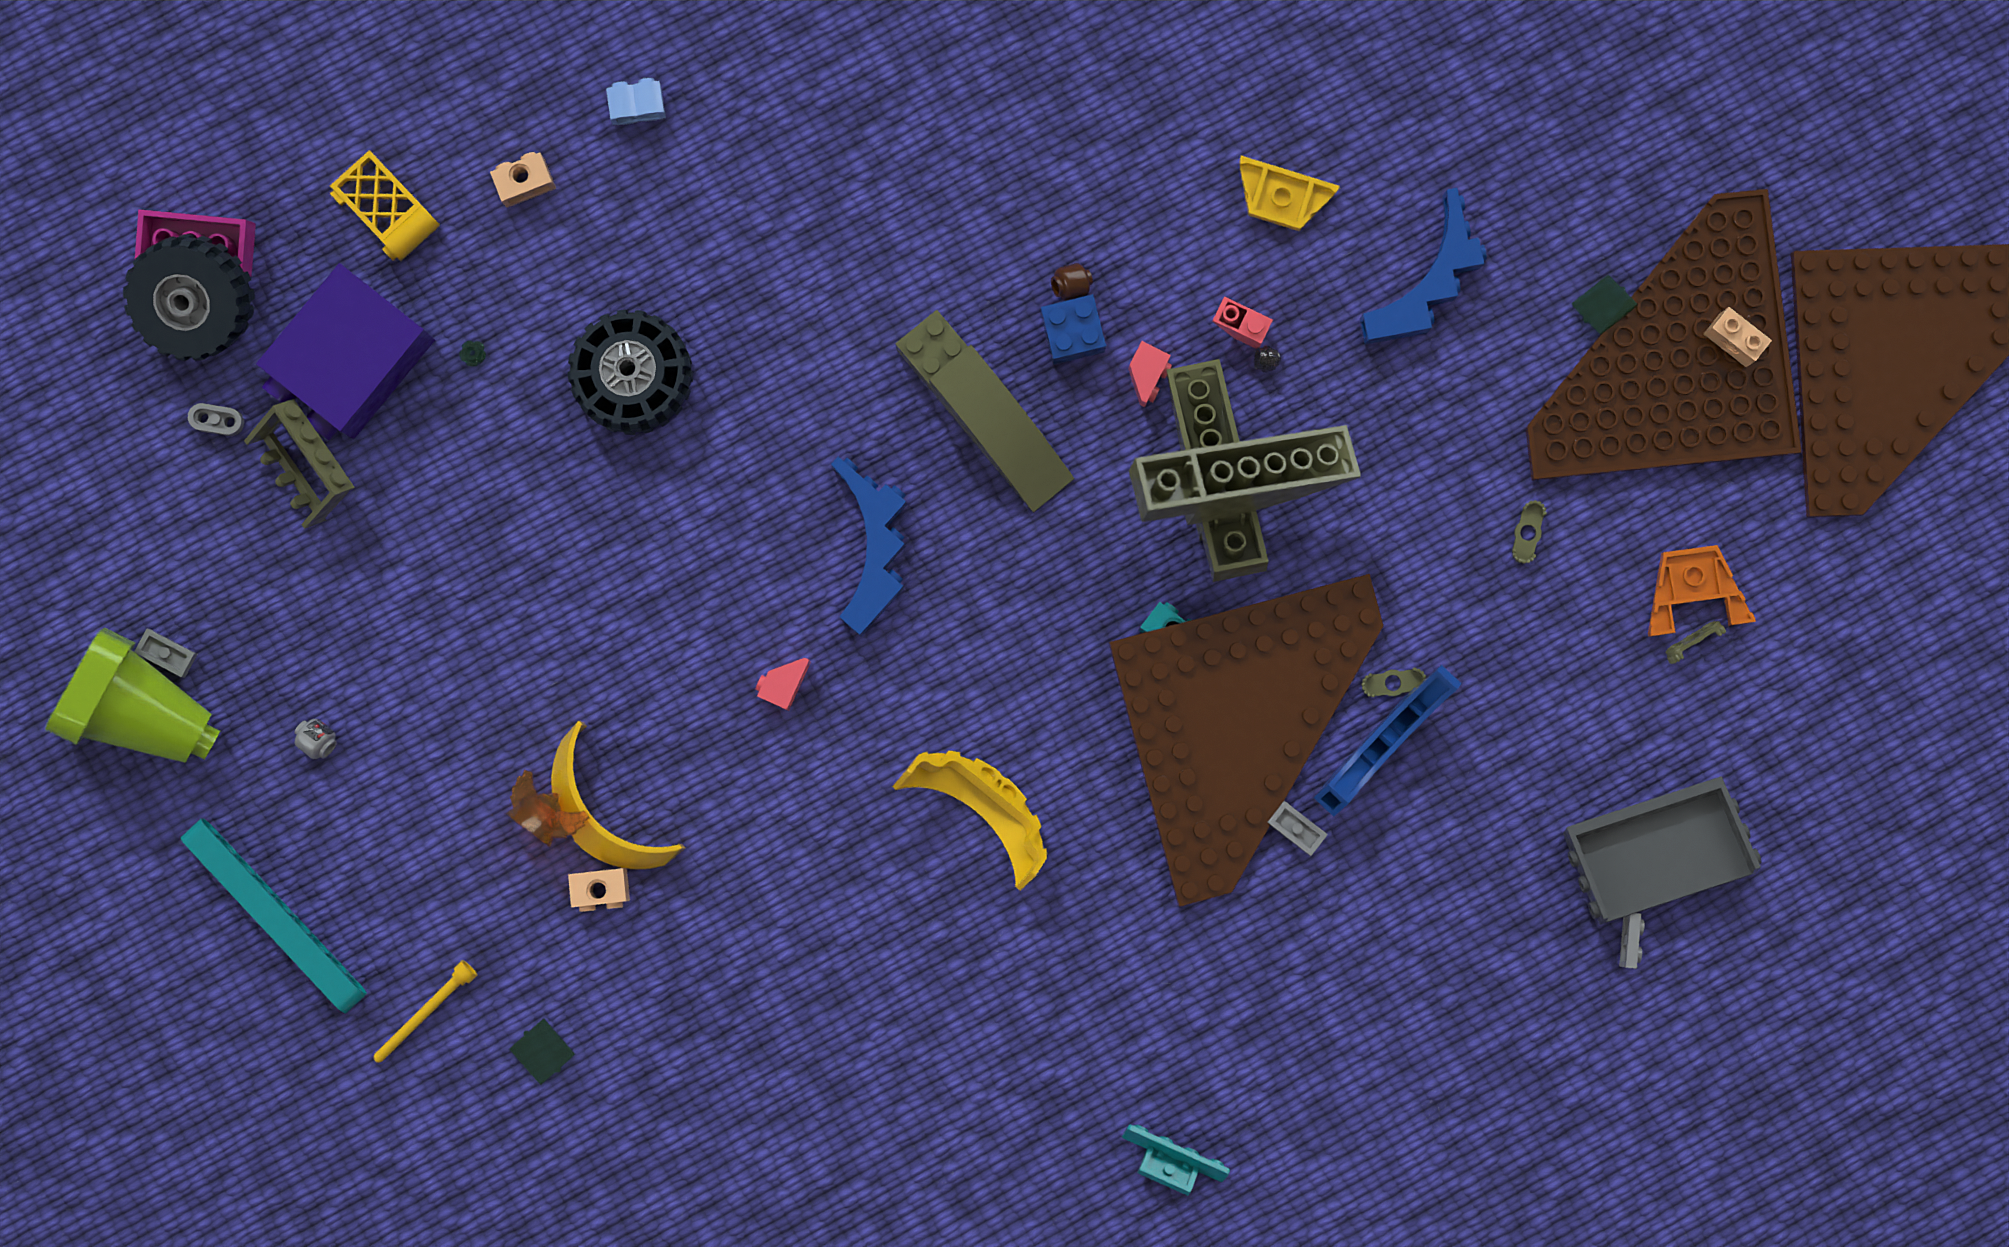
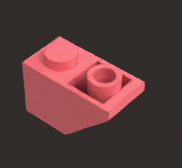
(1242, 322)
(1146, 370)

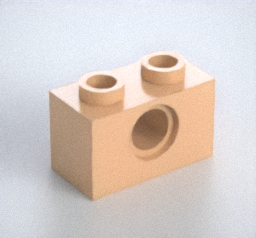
(537, 183)
(1737, 337)
(582, 886)

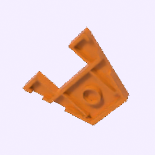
(1695, 577)

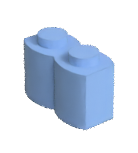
(635, 102)

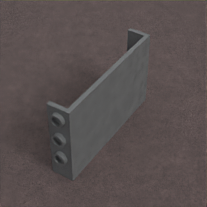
(1661, 850)

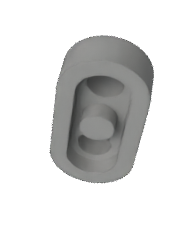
(217, 419)

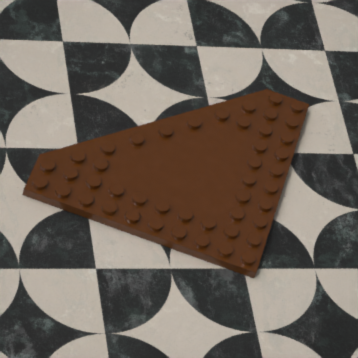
(1888, 358)
(1660, 387)
(1232, 715)

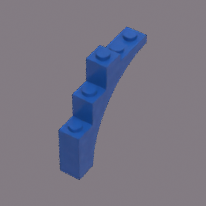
(1455, 255)
(879, 509)
(1385, 739)

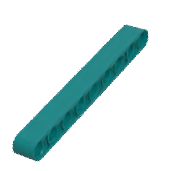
(273, 915)

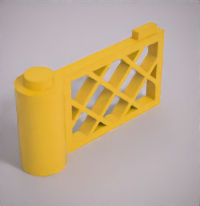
(403, 233)

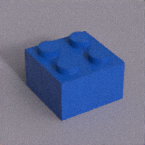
(1073, 329)

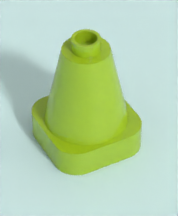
(130, 705)

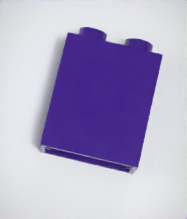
(343, 354)

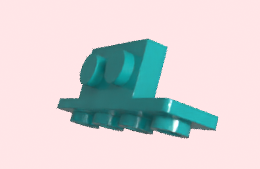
(1170, 1163)

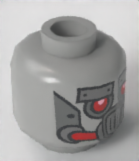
(315, 738)

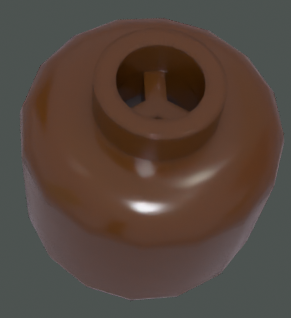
(1071, 282)

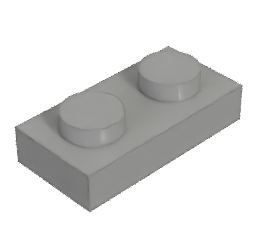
(165, 653)
(1297, 828)
(1630, 951)

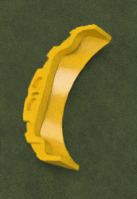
(991, 797)
(593, 837)

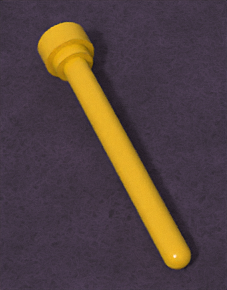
(462, 974)

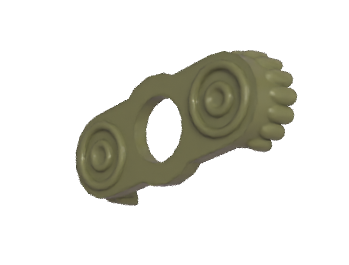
(1531, 515)
(1674, 652)
(1375, 685)

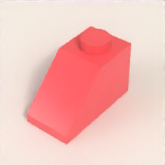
(783, 683)

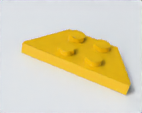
(1282, 194)

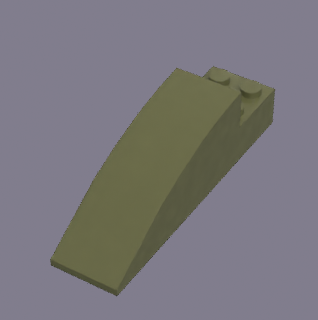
(985, 410)
(1204, 420)
(1242, 475)

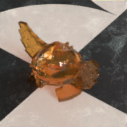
(542, 812)

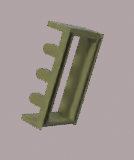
(314, 450)

